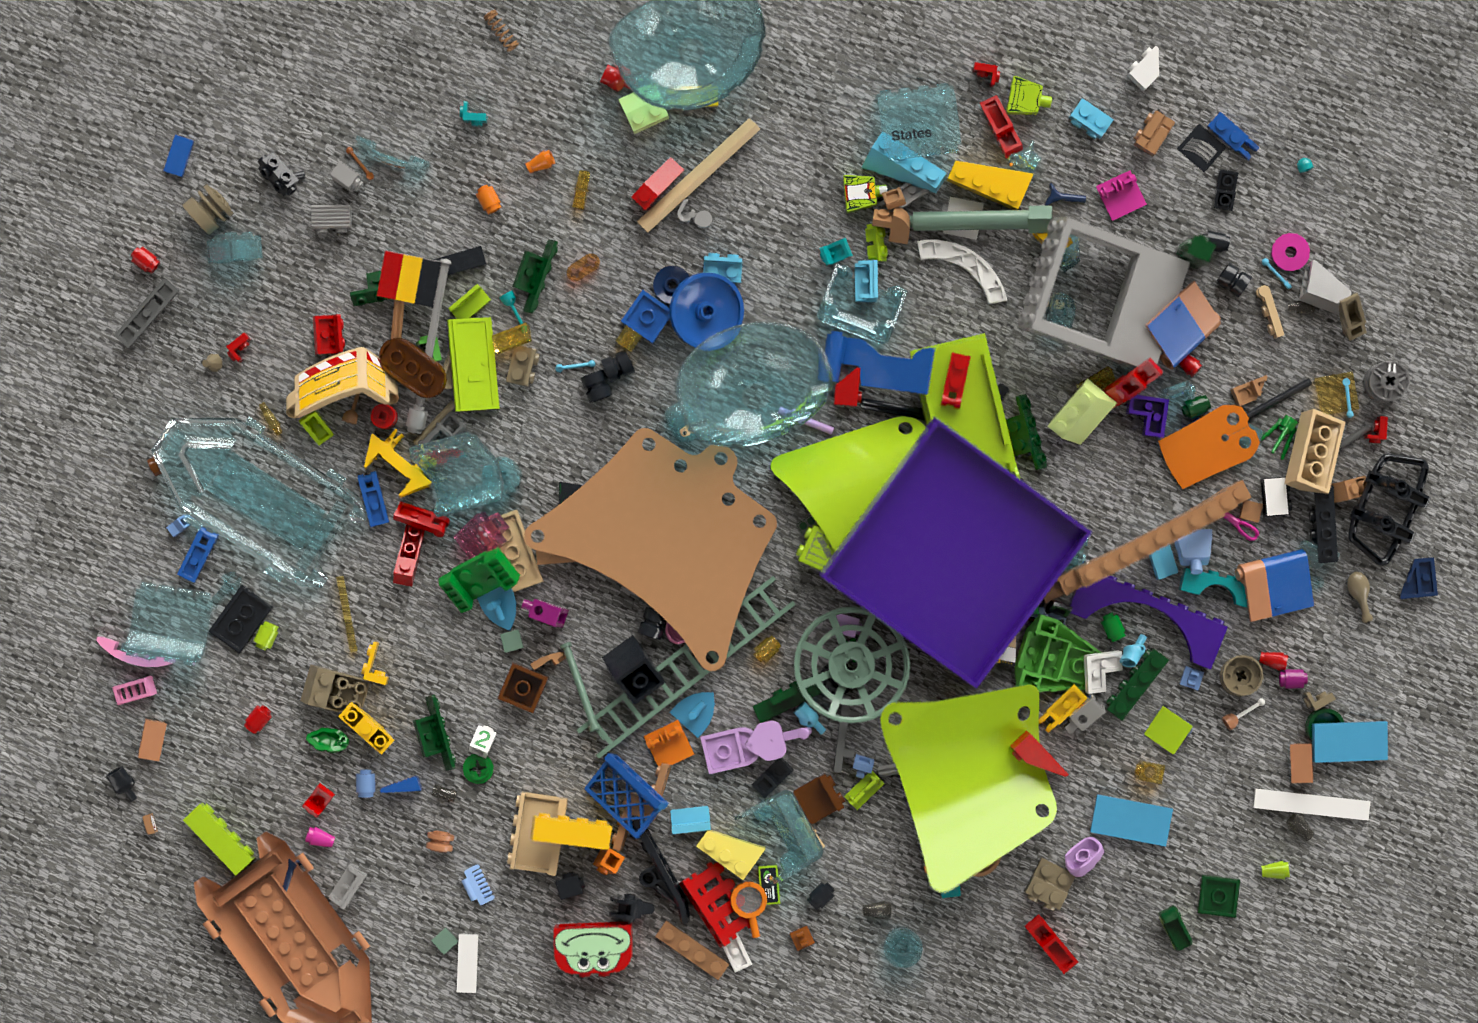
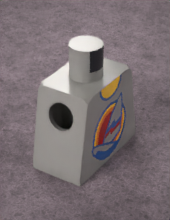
(1092, 709)

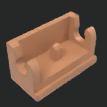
(152, 739)
(1301, 763)

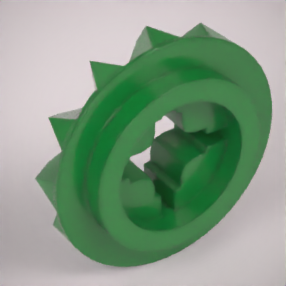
(472, 775)

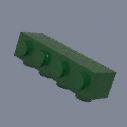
(1196, 251)
(1136, 684)

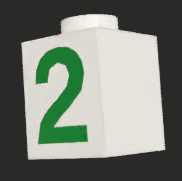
(482, 741)

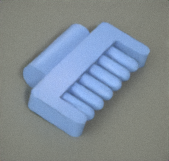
(473, 888)

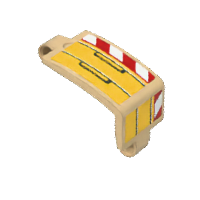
(338, 378)

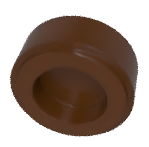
(154, 467)

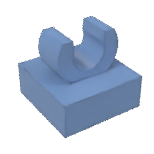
(1191, 678)
(862, 764)

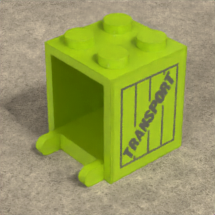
(816, 548)

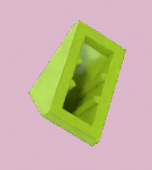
(316, 427)

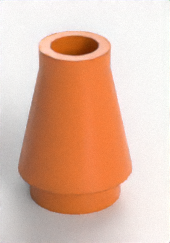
(540, 162)

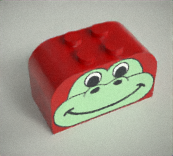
(593, 947)

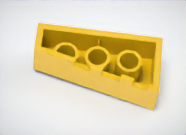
(994, 183)
(571, 831)

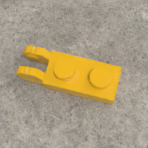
(1063, 707)

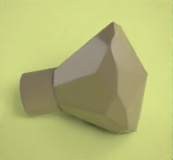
(213, 362)

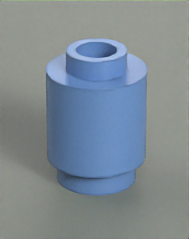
(365, 783)

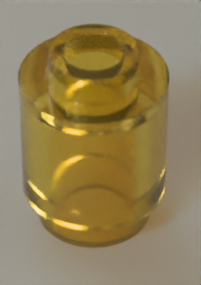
(767, 649)

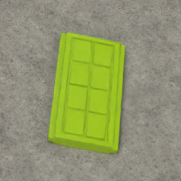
(473, 364)

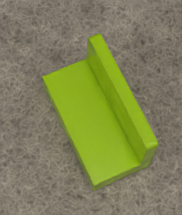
(470, 303)

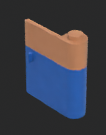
(1183, 325)
(1276, 584)

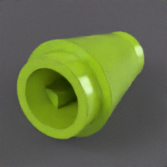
(1276, 870)

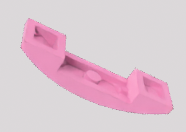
(111, 647)

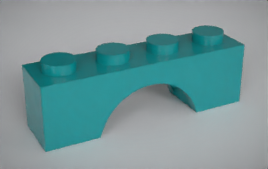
(1198, 582)

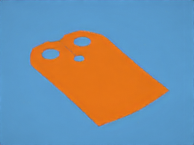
(1199, 449)

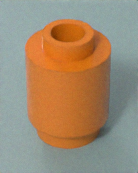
(488, 199)

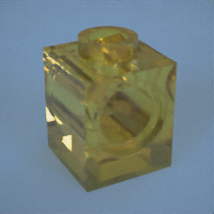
(629, 339)
(1157, 776)

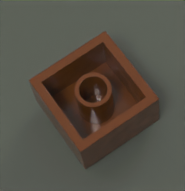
(523, 687)

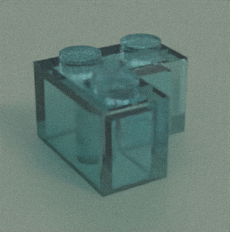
(234, 248)

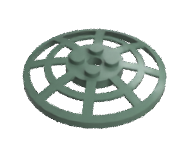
(838, 668)

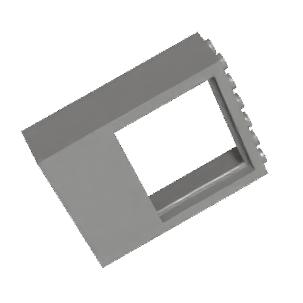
(1147, 288)

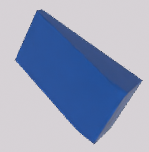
(410, 784)

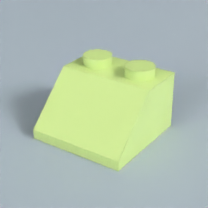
(641, 114)

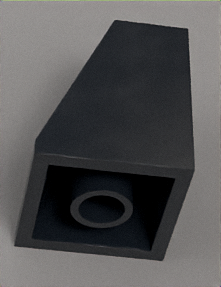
(633, 670)

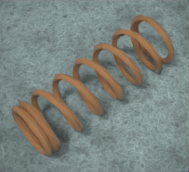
(489, 16)

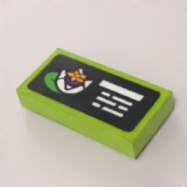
(772, 890)

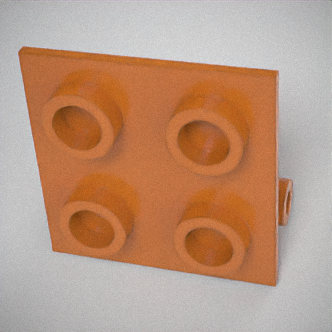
(669, 744)

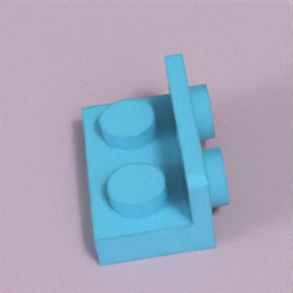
(1091, 119)
(726, 266)

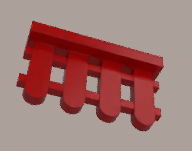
(718, 914)

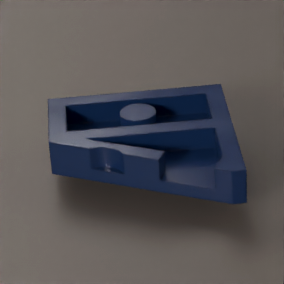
(1420, 579)

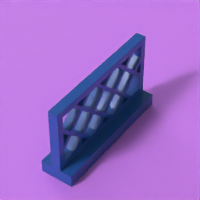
(638, 785)

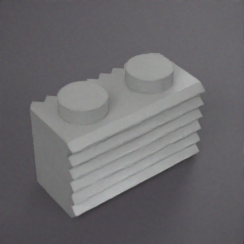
(346, 177)
(331, 218)

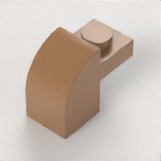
(897, 221)

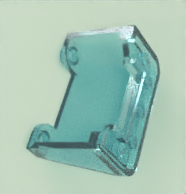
(865, 319)

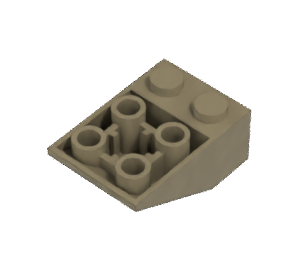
(333, 689)

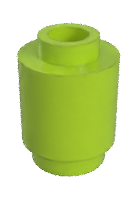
(266, 635)

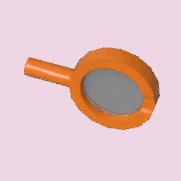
(749, 901)

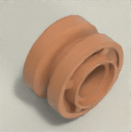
(440, 841)

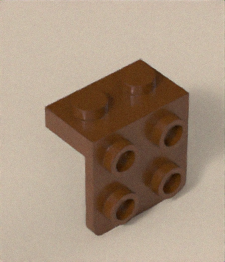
(819, 798)

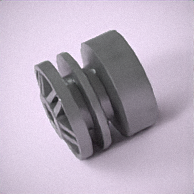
(1376, 377)

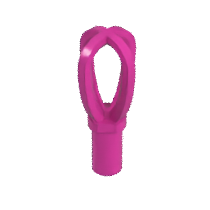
(1233, 520)

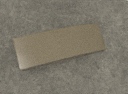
(1352, 317)

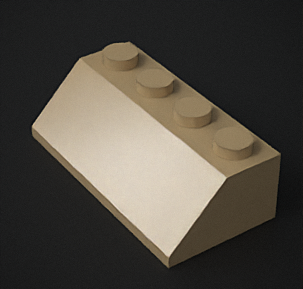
(1314, 452)

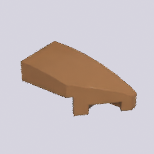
(555, 658)

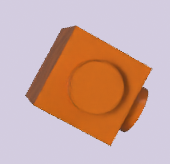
(608, 861)

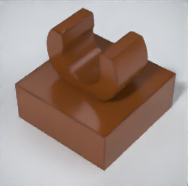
(802, 937)

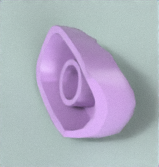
(1083, 856)

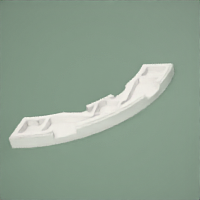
(967, 260)

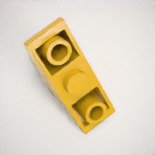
(366, 727)

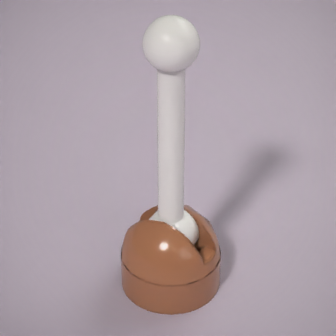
(1231, 720)

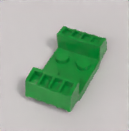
(478, 577)

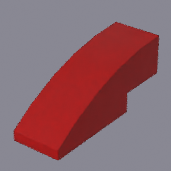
(1001, 126)
(1051, 944)

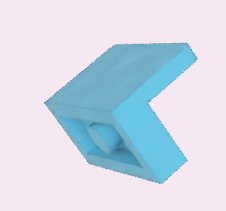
(1163, 562)
(690, 819)

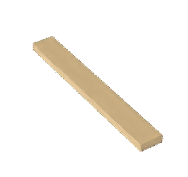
(698, 175)

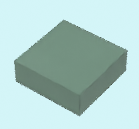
(511, 640)
(444, 940)

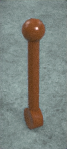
(369, 175)

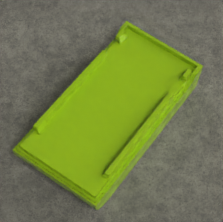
(981, 409)

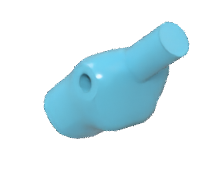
(1133, 652)
(809, 717)

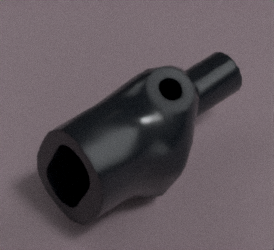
(122, 782)

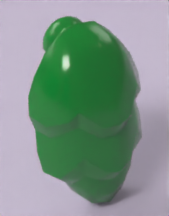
(328, 740)

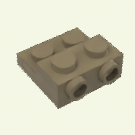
(1049, 884)

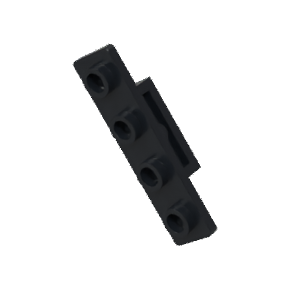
(1324, 526)

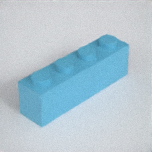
(910, 170)

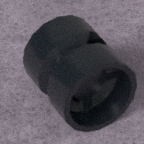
(1235, 281)
(617, 366)
(596, 386)
(653, 624)

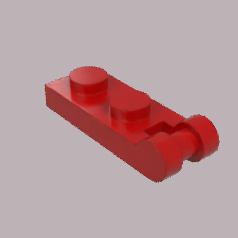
(955, 379)
(421, 519)

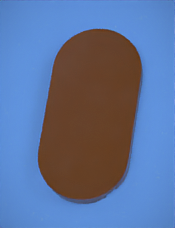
(412, 368)

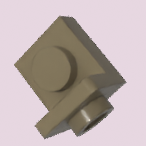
(1321, 700)

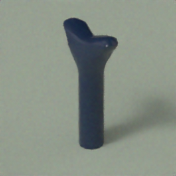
(1057, 196)
(291, 866)

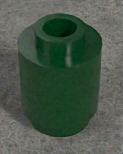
(1196, 407)

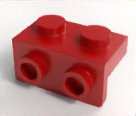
(328, 334)

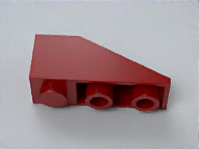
(408, 556)

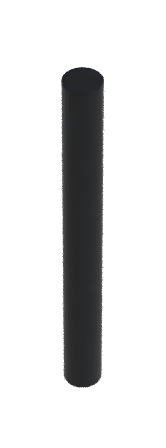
(1279, 398)

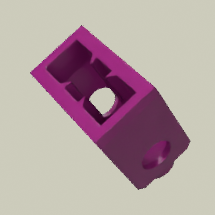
(551, 613)

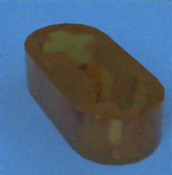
(580, 263)

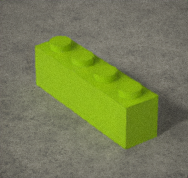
(219, 838)

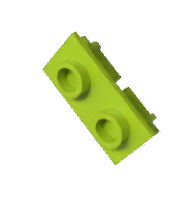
(878, 250)
(864, 790)

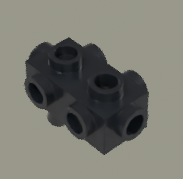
(279, 174)

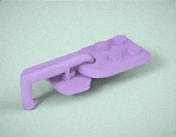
(743, 745)

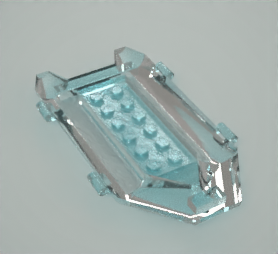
(198, 457)

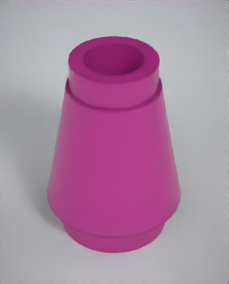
(319, 837)

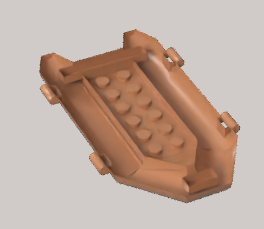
(288, 938)

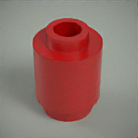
(145, 260)
(258, 719)

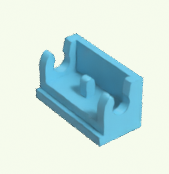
(866, 281)

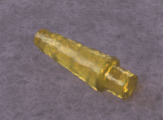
(270, 418)

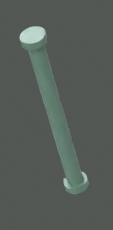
(580, 687)

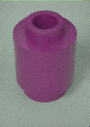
(1293, 678)

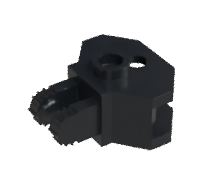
(630, 907)

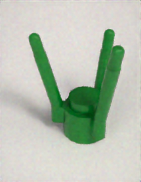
(1287, 426)

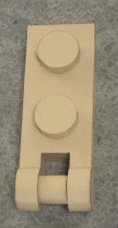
(1269, 311)

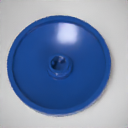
(704, 307)

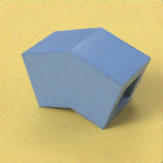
(177, 526)

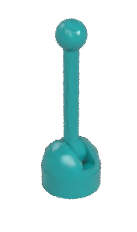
(509, 299)

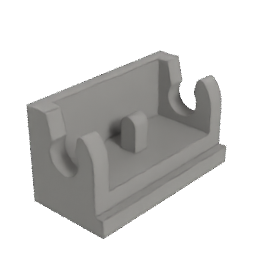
(347, 886)

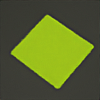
(1168, 730)

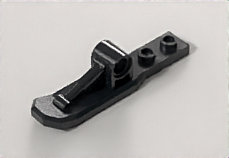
(664, 880)

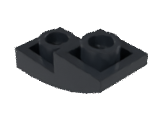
(1225, 189)

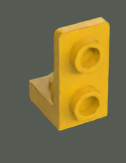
(377, 676)

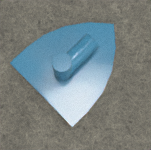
(499, 607)
(695, 712)

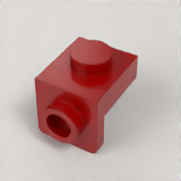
(318, 800)

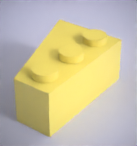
(731, 852)

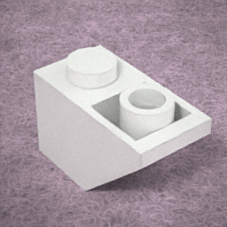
(1146, 70)

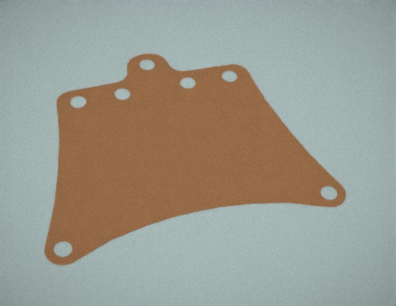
(666, 536)

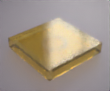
(1332, 393)

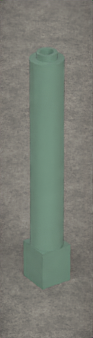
(1034, 219)

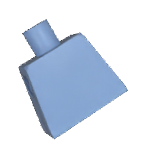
(1195, 549)

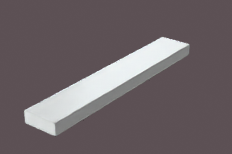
(1311, 804)

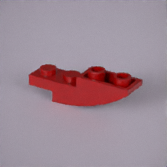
(1133, 382)

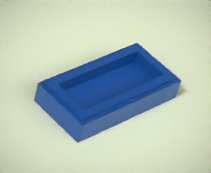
(178, 156)

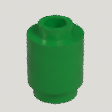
(1113, 626)

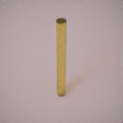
(346, 614)

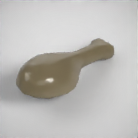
(1359, 589)

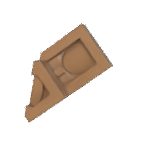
(1249, 391)

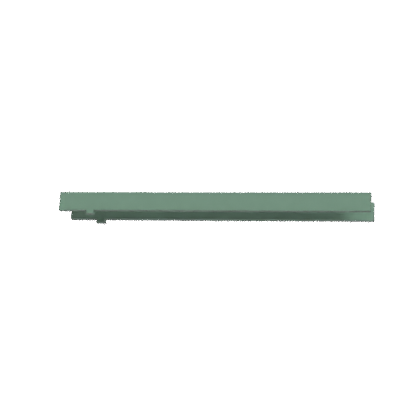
(669, 661)

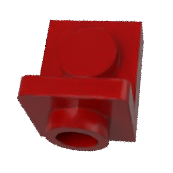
(984, 70)
(239, 343)
(1380, 427)

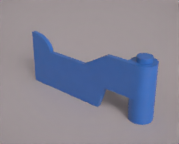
(879, 370)

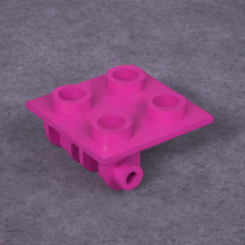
(1121, 195)

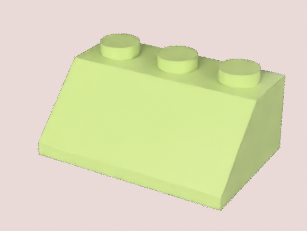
(1082, 413)

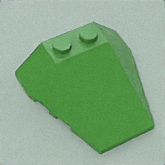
(1051, 656)

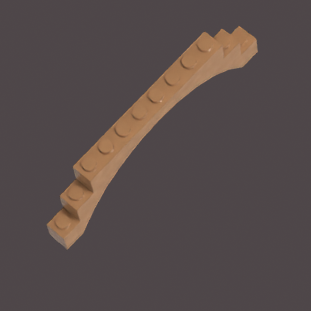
(1150, 542)

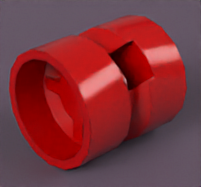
(384, 416)

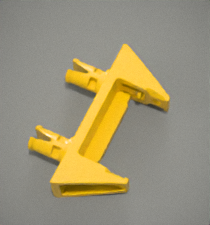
(385, 449)

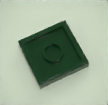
(1218, 896)

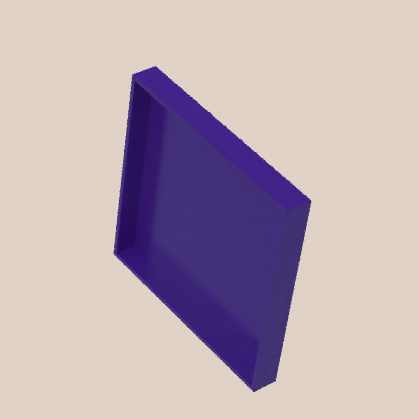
(955, 552)

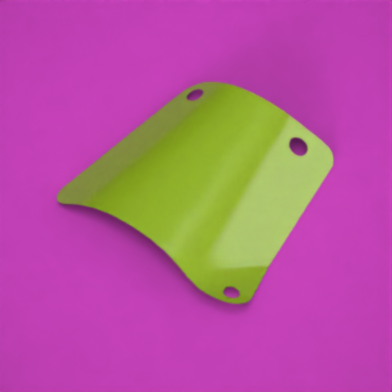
(845, 472)
(964, 782)

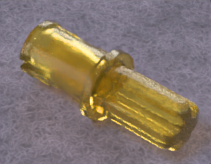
(581, 189)

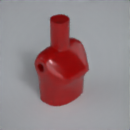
(613, 79)

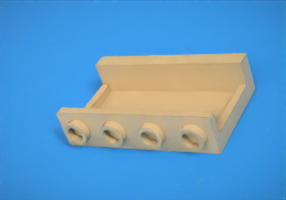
(531, 854)

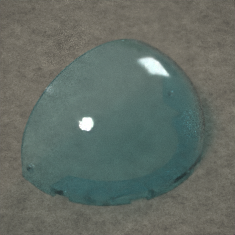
(688, 50)
(752, 383)

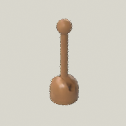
(351, 416)

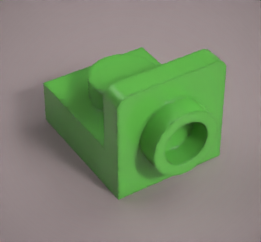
(436, 353)

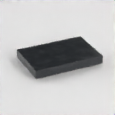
(240, 619)

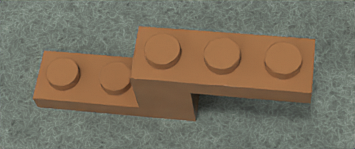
(620, 837)

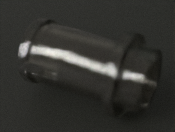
(444, 793)

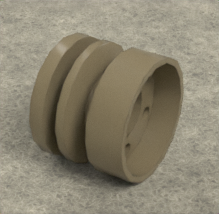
(208, 209)
(1251, 671)

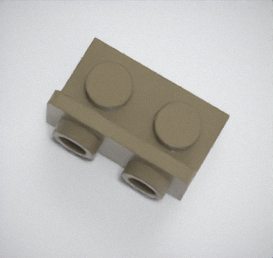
(522, 365)

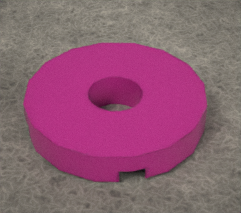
(1301, 252)

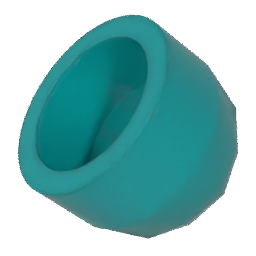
(1304, 165)

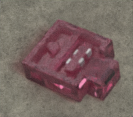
(482, 534)

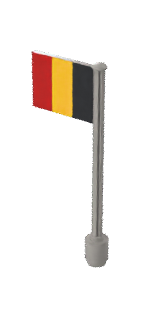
(421, 283)

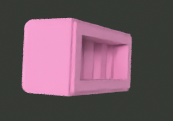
(146, 688)

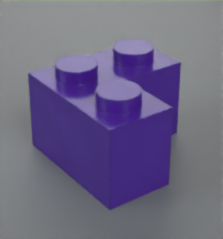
(1154, 413)

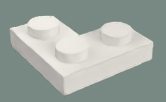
(1095, 668)

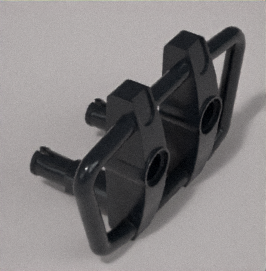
(1376, 520)

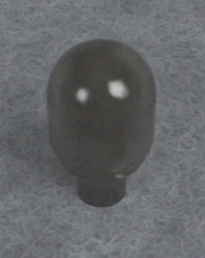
(1301, 308)

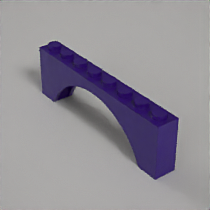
(1201, 634)

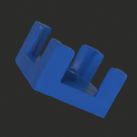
(647, 316)

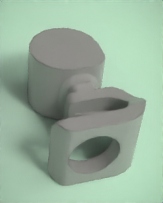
(701, 219)

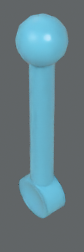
(1265, 262)
(559, 368)
(1346, 382)

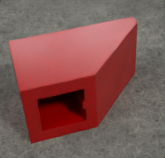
(847, 390)

